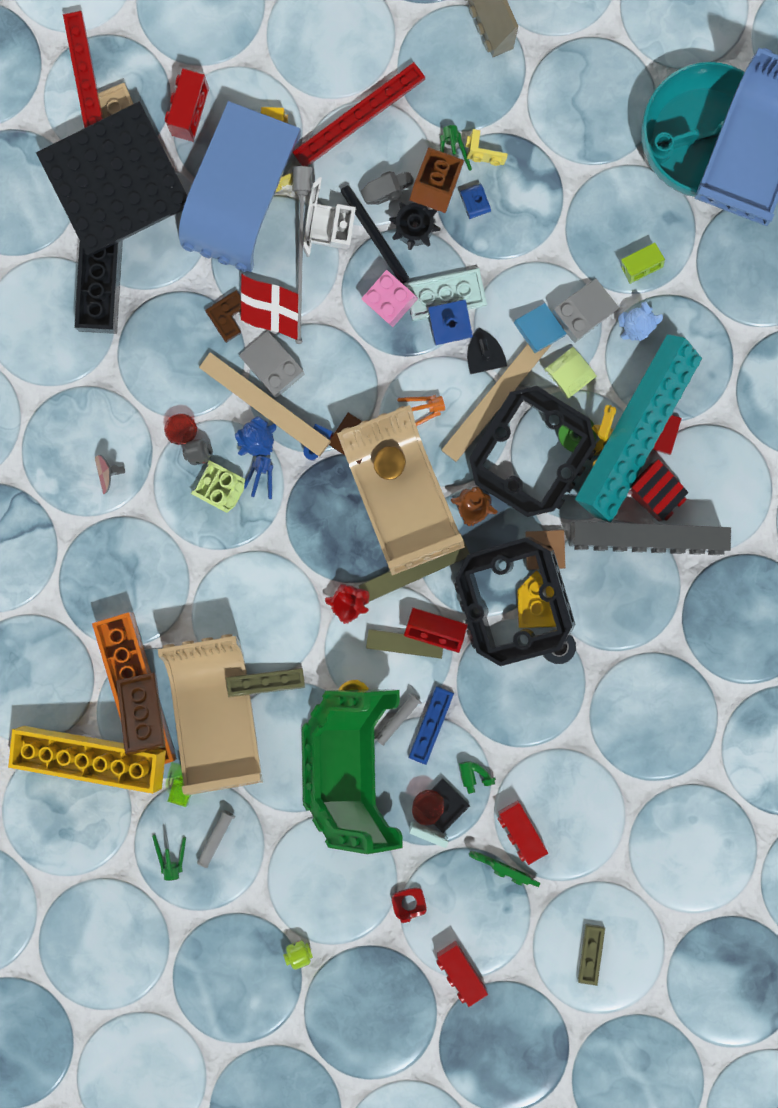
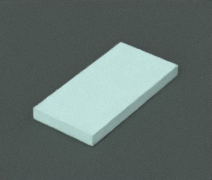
(447, 289)

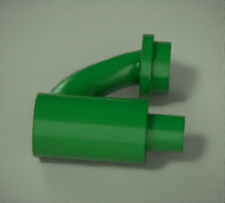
(468, 777)

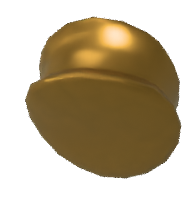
(389, 463)

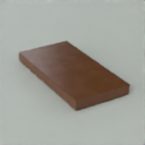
(140, 714)

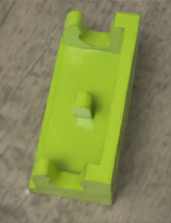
(642, 263)

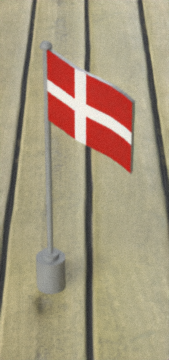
(272, 305)

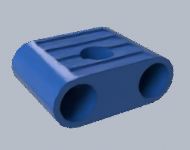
(475, 201)

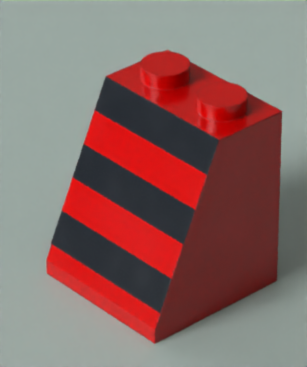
(658, 491)

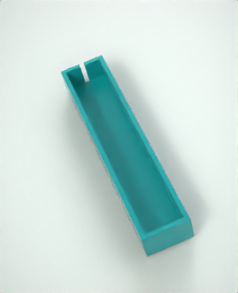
(639, 428)

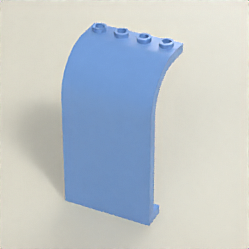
(745, 156)
(236, 185)

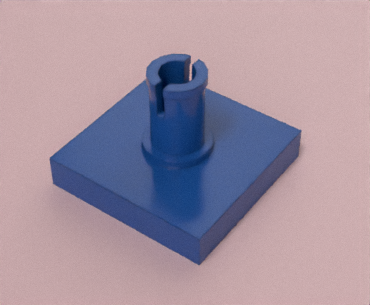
(450, 322)

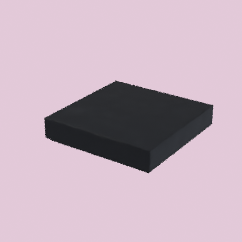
(453, 805)

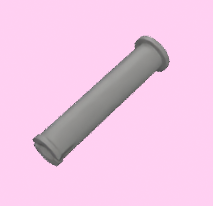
(399, 717)
(215, 838)

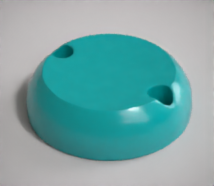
(687, 119)

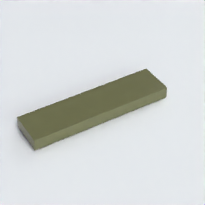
(400, 644)
(265, 682)

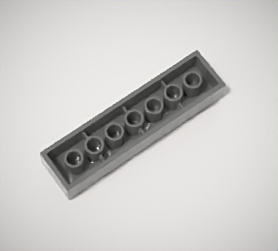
(650, 536)

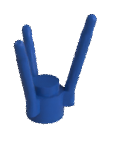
(261, 466)

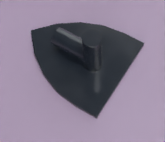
(484, 353)

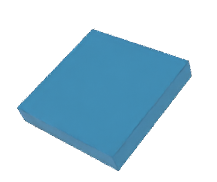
(540, 328)

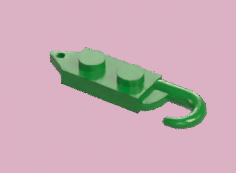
(502, 869)

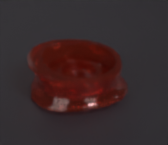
(180, 429)
(427, 807)

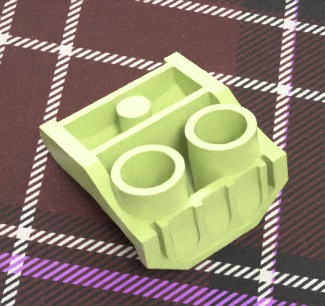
(570, 372)
(219, 487)

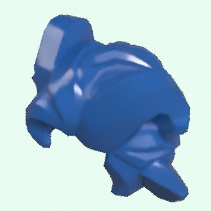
(256, 438)

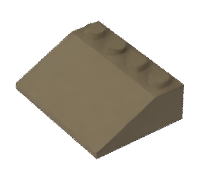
(495, 24)

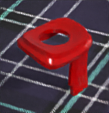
(407, 915)

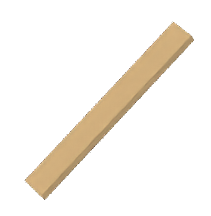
(492, 402)
(265, 404)

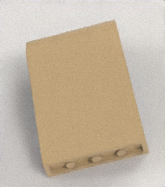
(406, 511)
(212, 729)

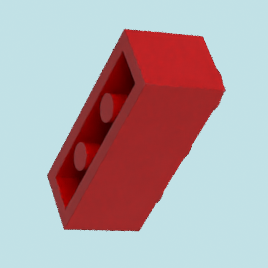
(435, 630)
(522, 833)
(461, 974)

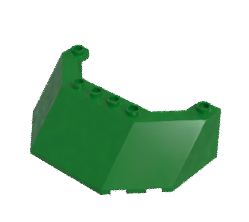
(341, 770)

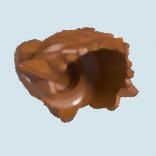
(473, 505)

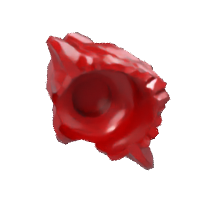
(348, 603)

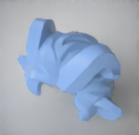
(639, 322)

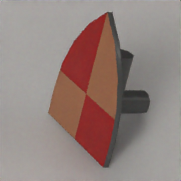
(105, 472)

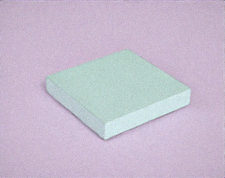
(428, 834)

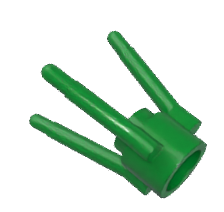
(451, 136)
(170, 869)

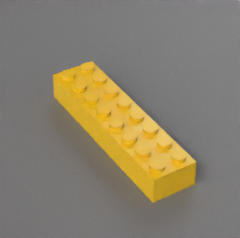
(85, 759)

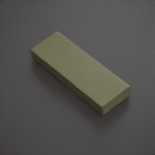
(591, 954)

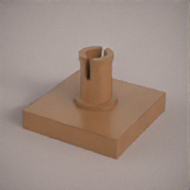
(552, 539)

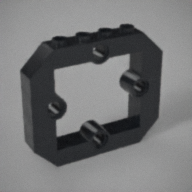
(547, 405)
(470, 598)

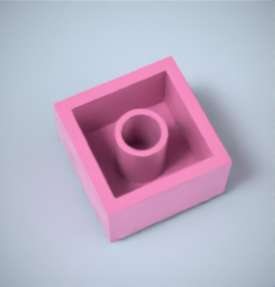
(389, 298)

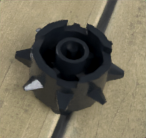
(414, 235)

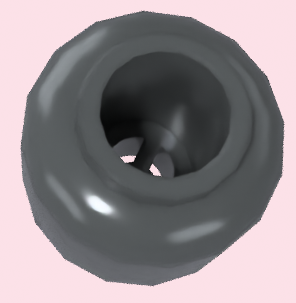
(197, 452)

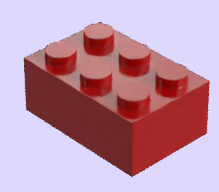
(187, 104)

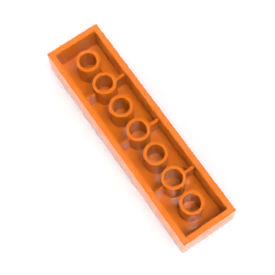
(126, 658)

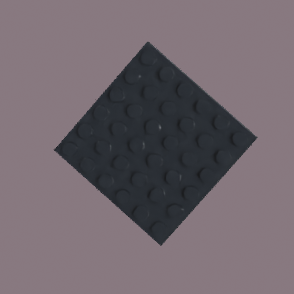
(113, 179)

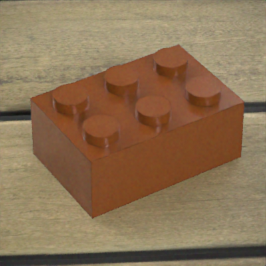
(436, 180)

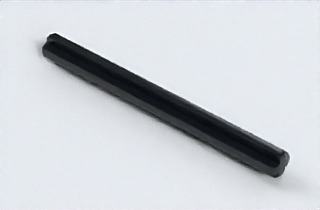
(375, 235)

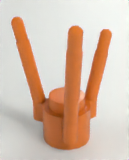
(434, 404)

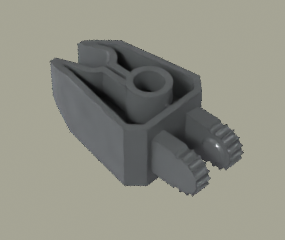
(386, 188)

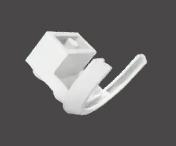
(327, 224)

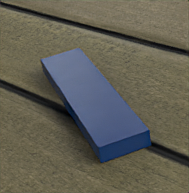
(431, 725)

